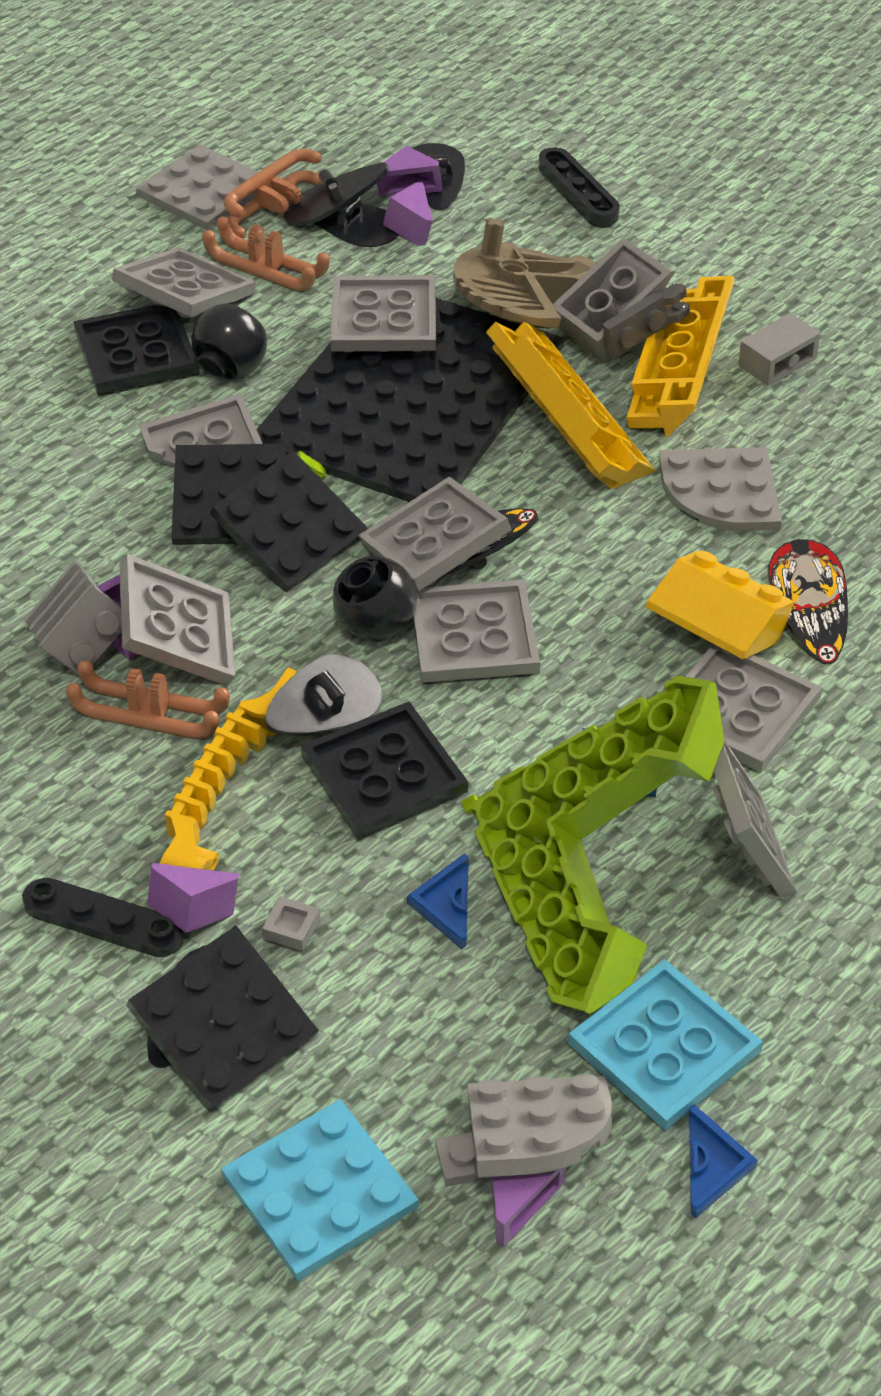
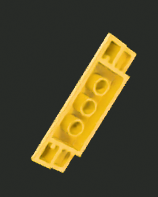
(678, 359)
(570, 405)

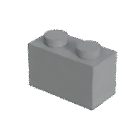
(779, 349)

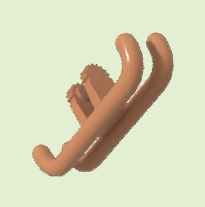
(270, 189)
(264, 256)
(147, 705)

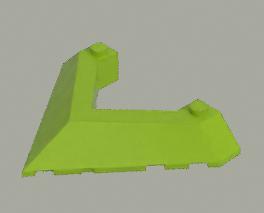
(543, 811)

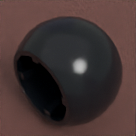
(229, 341)
(374, 598)

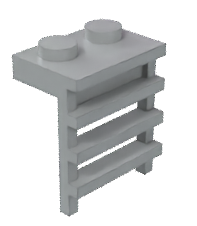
(75, 618)

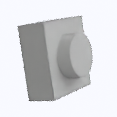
(291, 923)
(457, 1159)

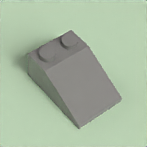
(606, 290)

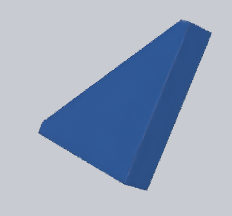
(445, 900)
(715, 1161)

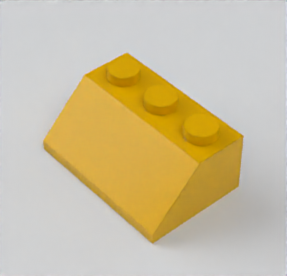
(721, 604)

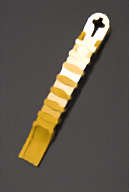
(231, 744)

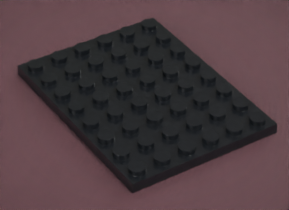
(403, 415)

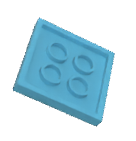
(665, 1044)
(319, 1189)

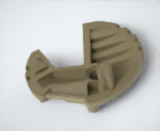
(516, 280)

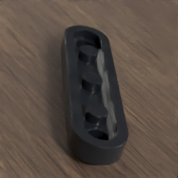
(579, 186)
(102, 917)

